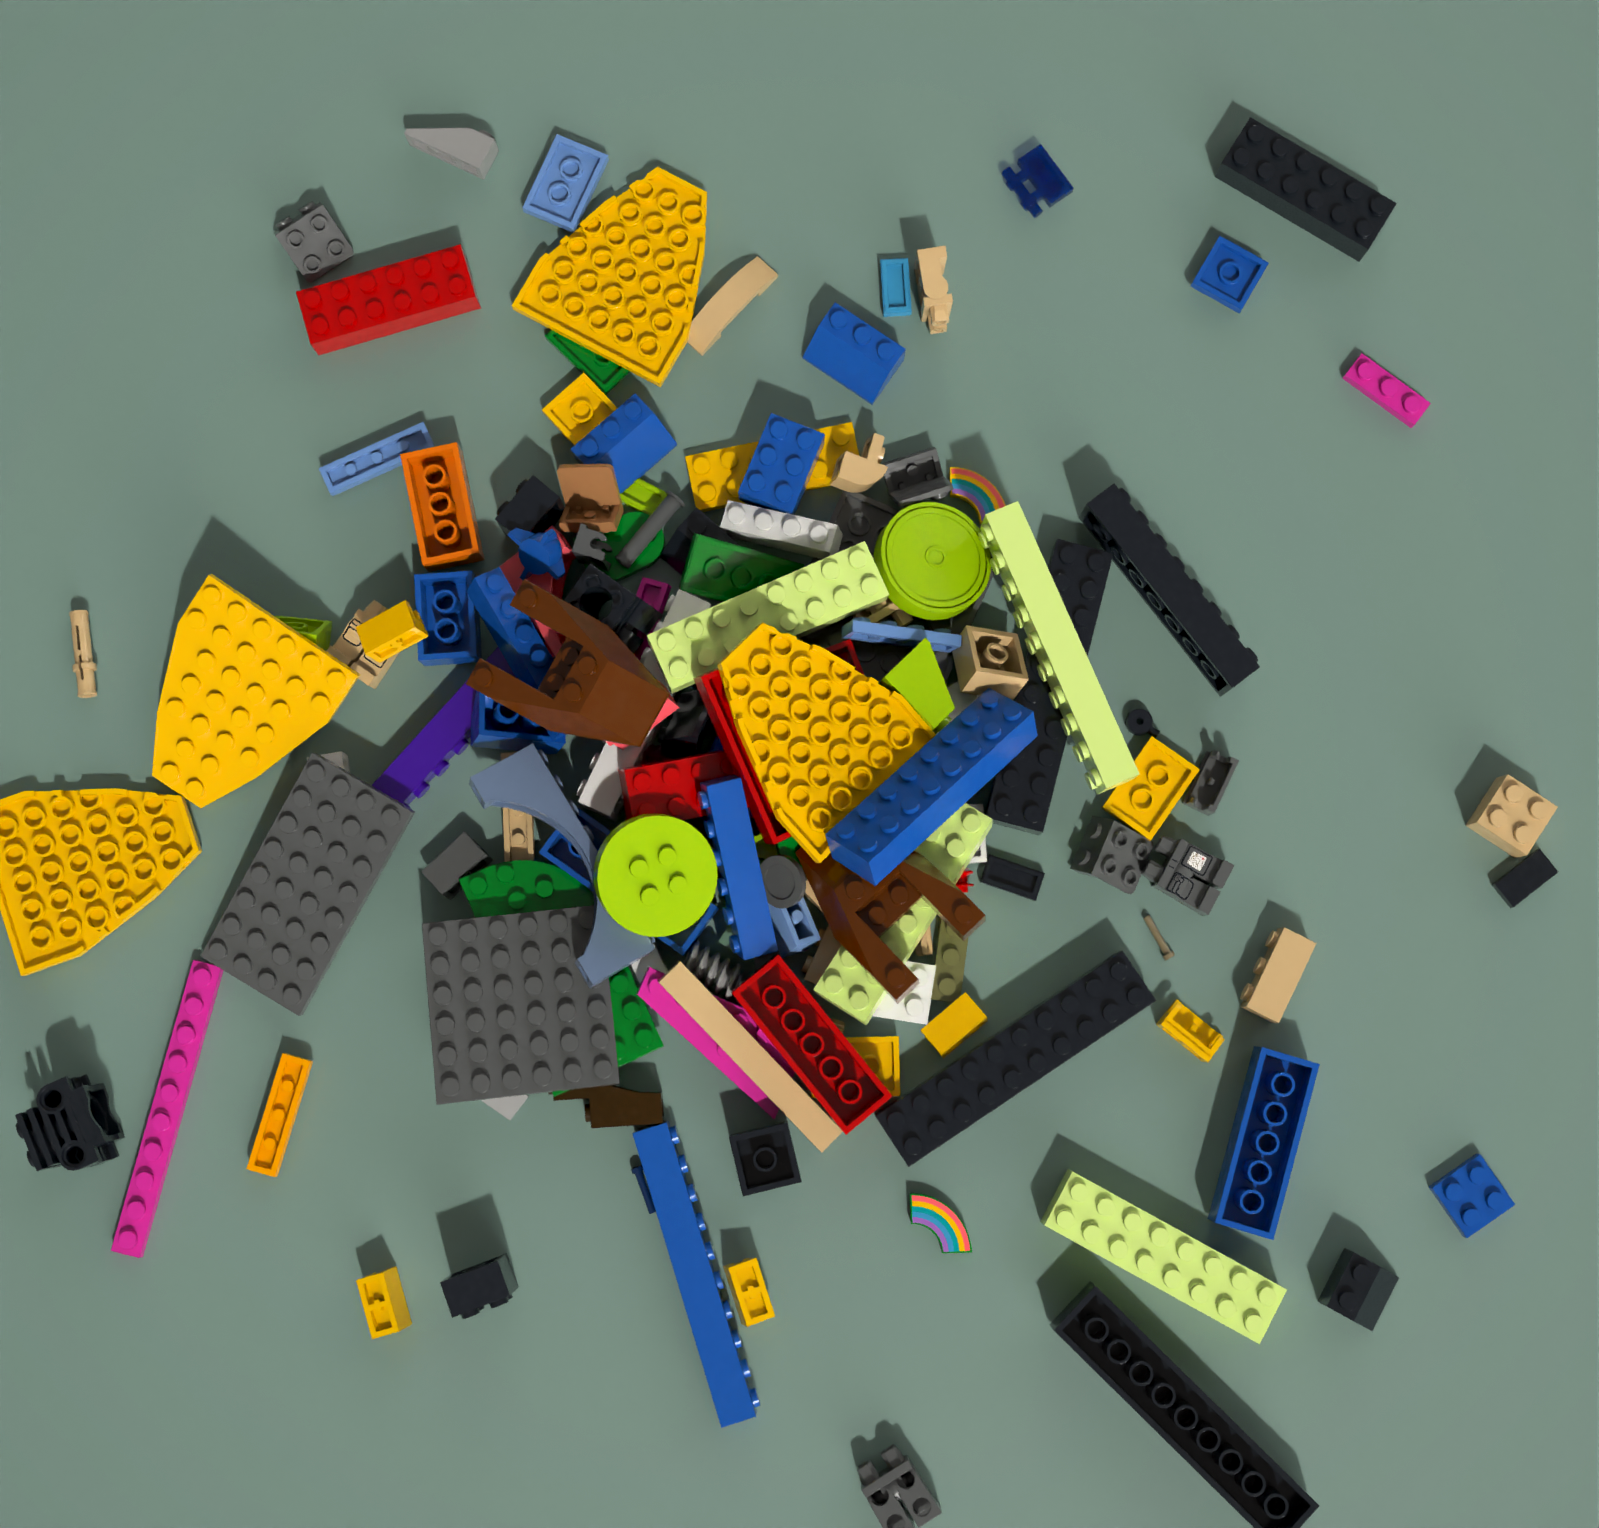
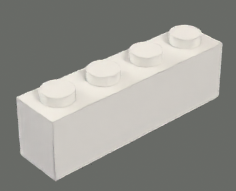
(781, 530)

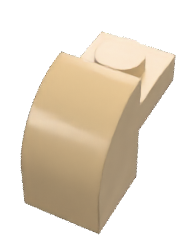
(857, 472)

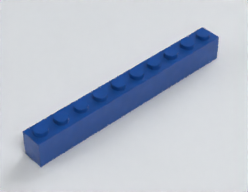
(695, 1273)

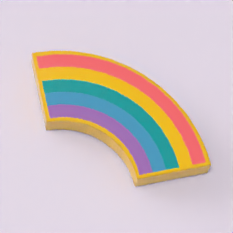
(975, 490)

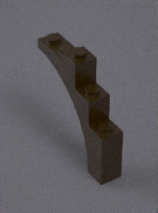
(618, 1106)

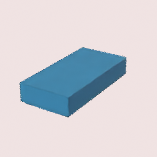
(895, 287)

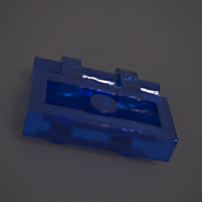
(1044, 176)

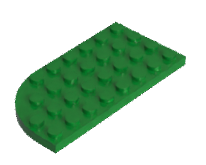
(539, 886)

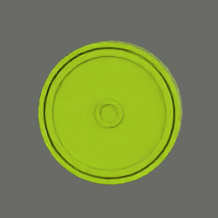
(932, 561)
(655, 875)

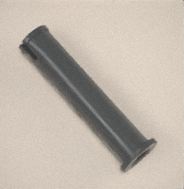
(649, 529)

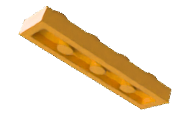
(279, 1115)

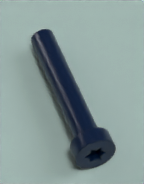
(643, 1187)

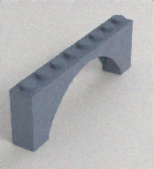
(527, 786)

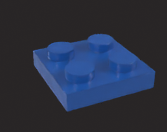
(1229, 274)
(1471, 1195)

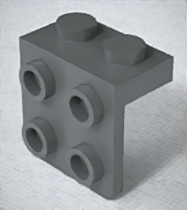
(313, 241)
(916, 478)
(1112, 854)

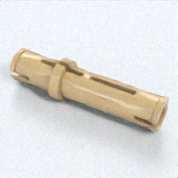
(83, 656)

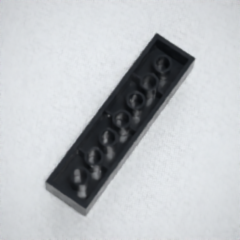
(1168, 589)

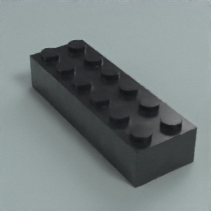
(1305, 189)

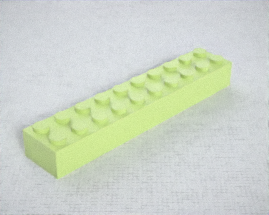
(1057, 648)

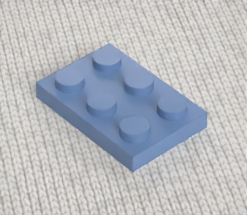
(565, 183)

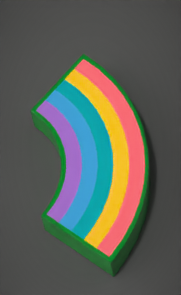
(941, 1221)

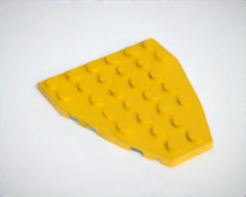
(627, 276)
(238, 694)
(815, 730)
(85, 866)

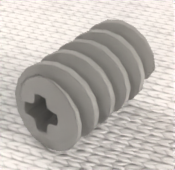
(713, 970)

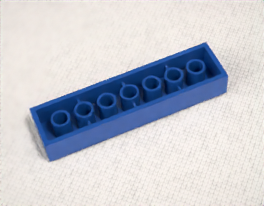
(931, 786)

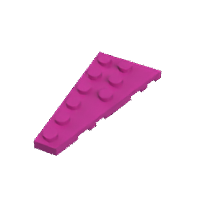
(680, 1020)

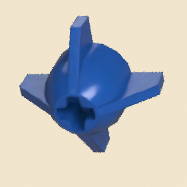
(539, 553)

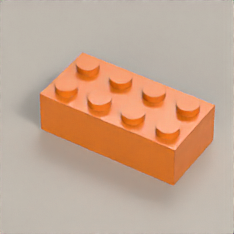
(442, 507)

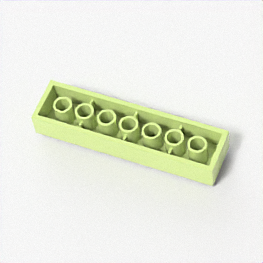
(791, 604)
(950, 851)
(1163, 1256)

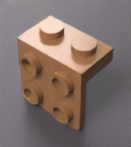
(589, 497)

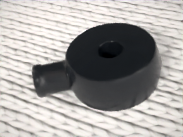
(1145, 727)

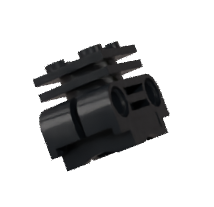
(628, 611)
(70, 1126)

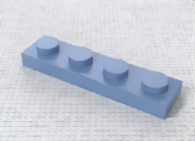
(374, 459)
(889, 633)

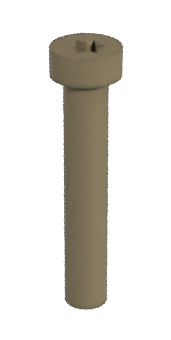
(1159, 939)

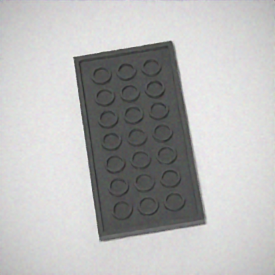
(307, 883)

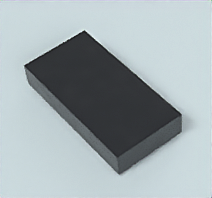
(1012, 877)
(1525, 878)

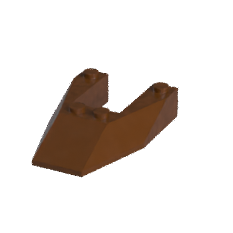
(592, 685)
(864, 912)

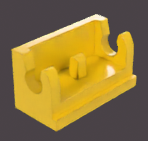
(391, 631)
(954, 1025)
(1190, 1031)
(749, 1291)
(384, 1302)

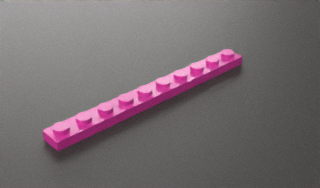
(167, 1109)

